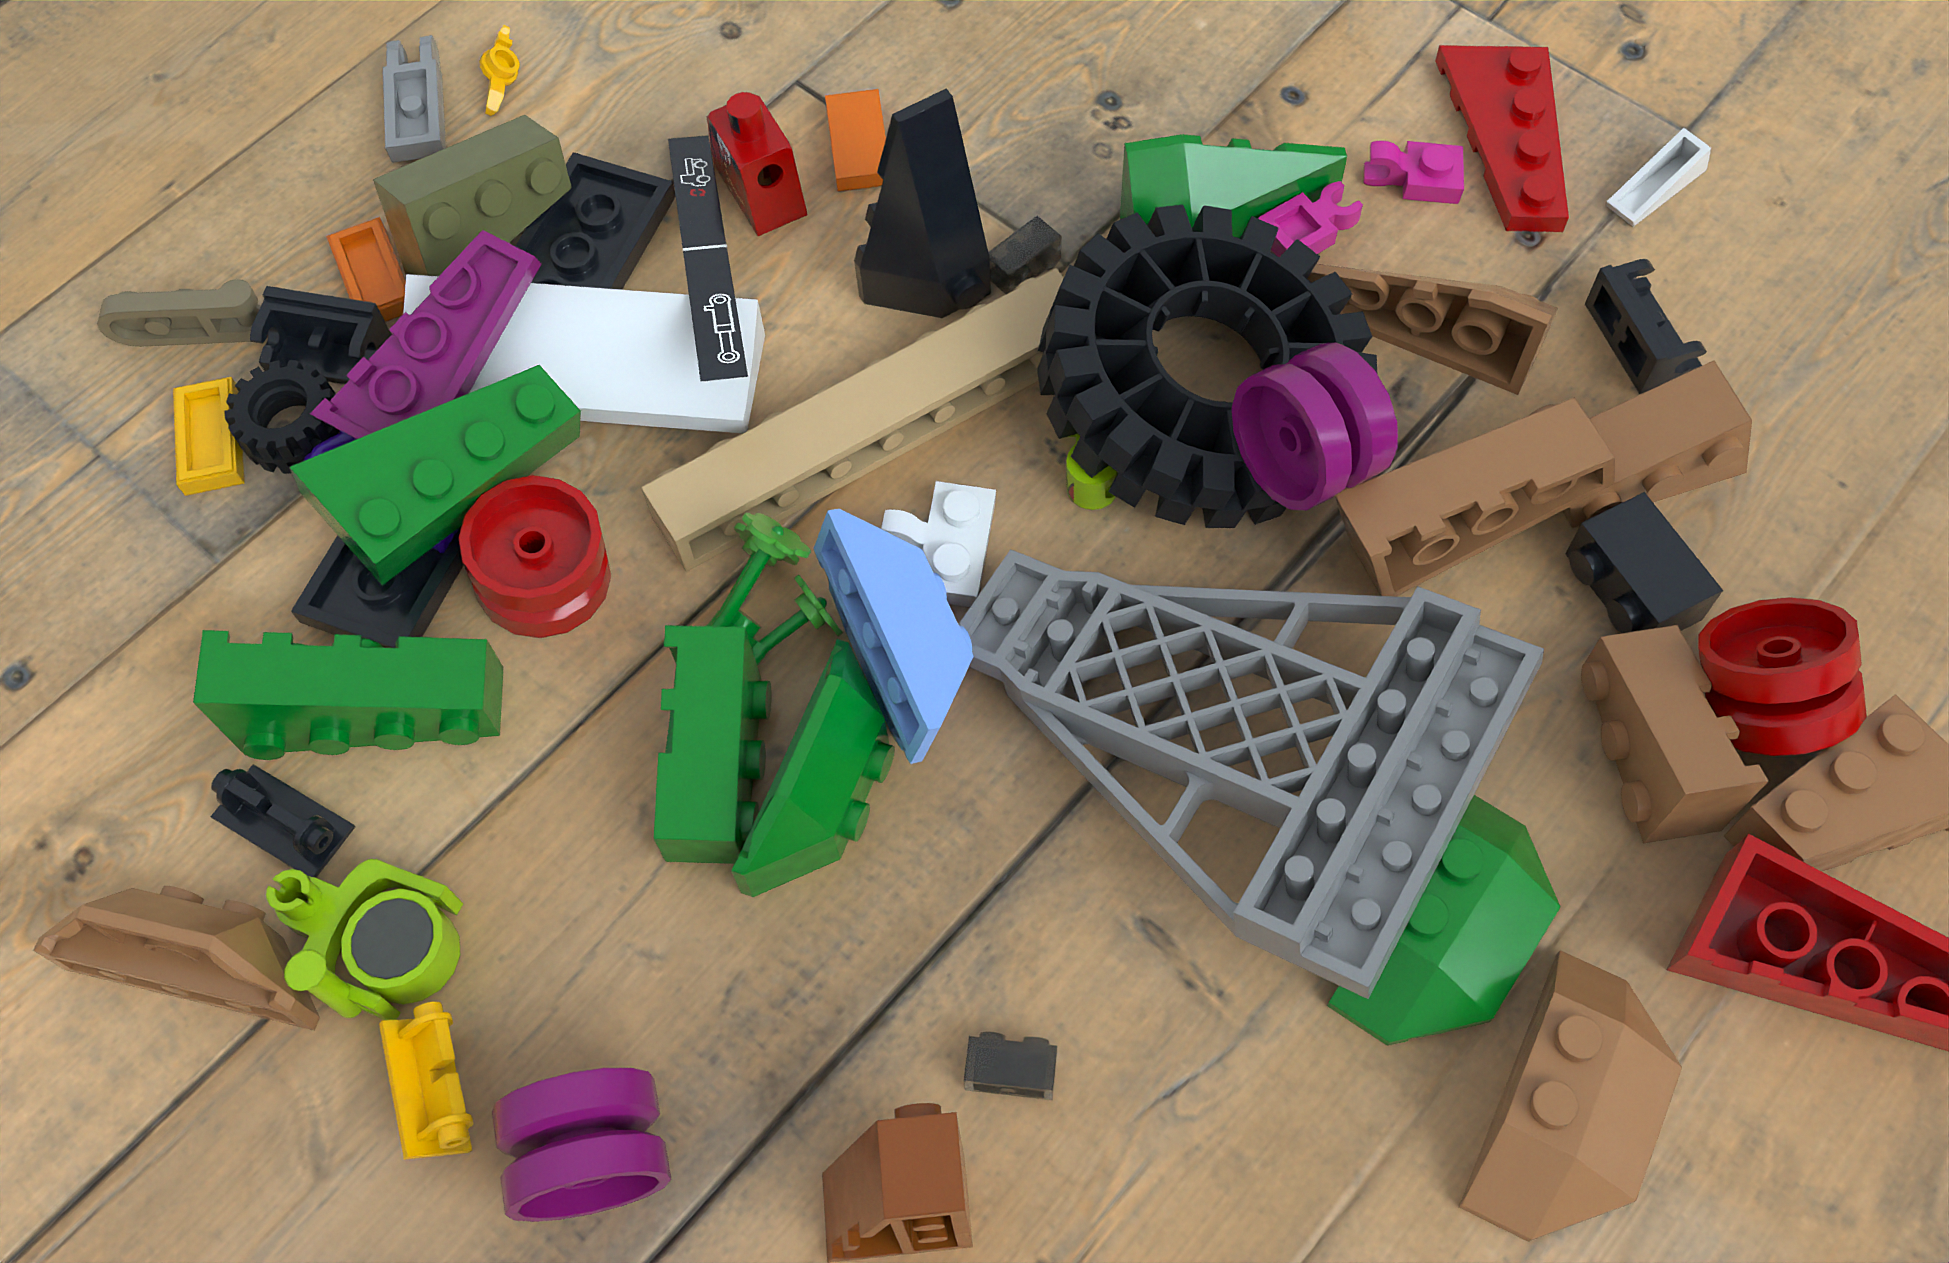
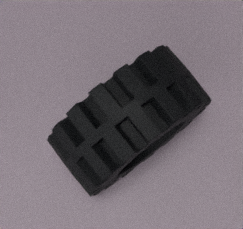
(263, 399)

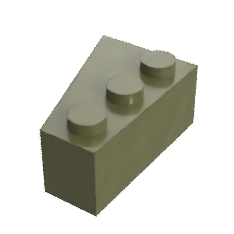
(480, 184)

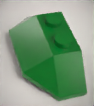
(821, 781)
(1464, 937)

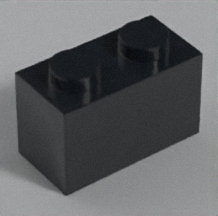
(1641, 568)

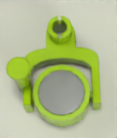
(388, 939)

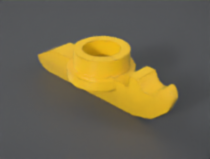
(501, 69)

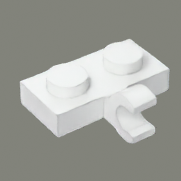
(953, 538)

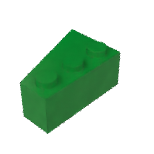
(710, 745)

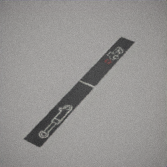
(706, 261)

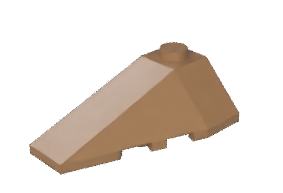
(1452, 322)

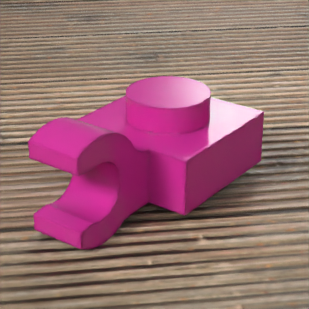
(1424, 170)

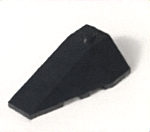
(926, 227)

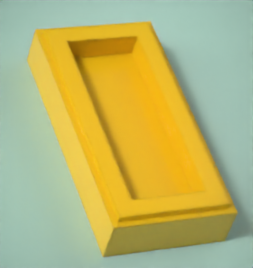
(204, 446)

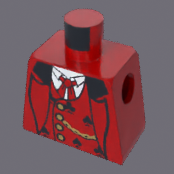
(744, 143)

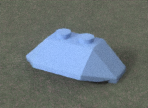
(896, 626)

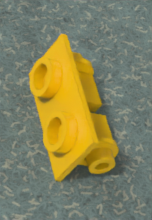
(426, 1084)

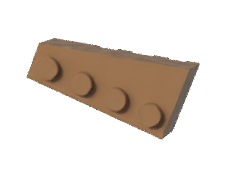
(1473, 495)

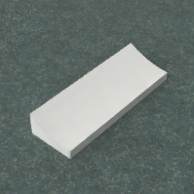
(620, 355)

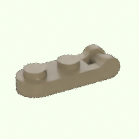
(180, 316)

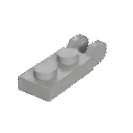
(413, 102)

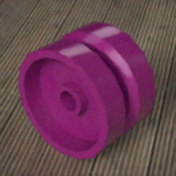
(1314, 425)
(580, 1144)

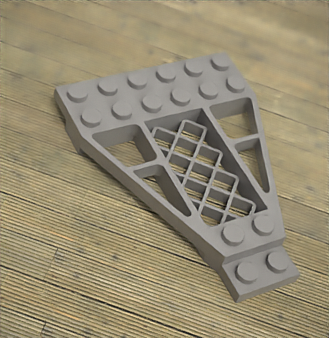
(1369, 812)

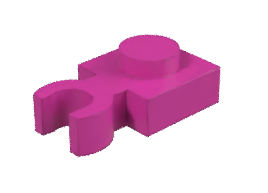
(1310, 222)

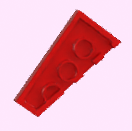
(1514, 128)

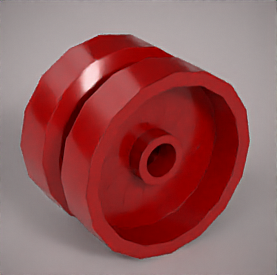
(535, 556)
(1785, 674)

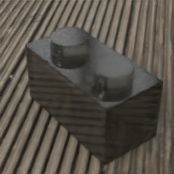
(1024, 255)
(1010, 1066)

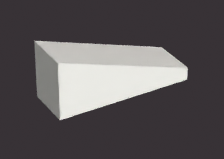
(1661, 177)

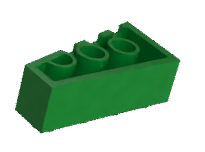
(418, 478)
(347, 693)

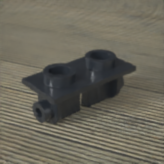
(279, 819)

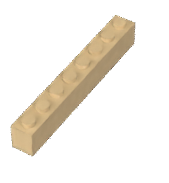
(854, 424)

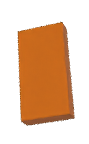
(856, 138)
(370, 266)

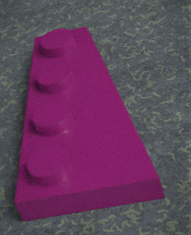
(440, 345)

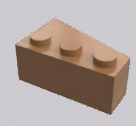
(1671, 441)
(1858, 795)

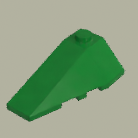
(1226, 177)

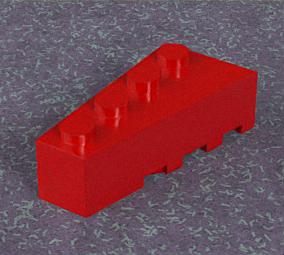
(1817, 946)

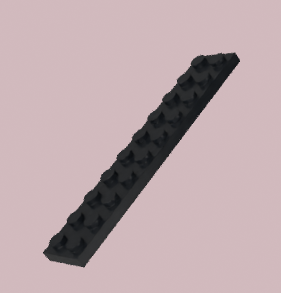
(581, 241)

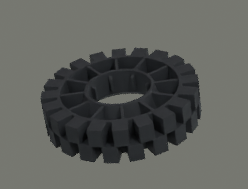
(1121, 397)

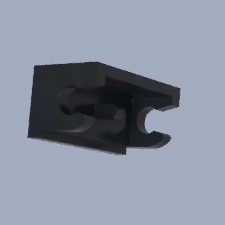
(1638, 326)
(317, 331)

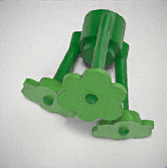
(766, 543)

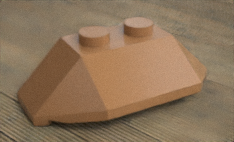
(182, 951)
(1575, 1107)

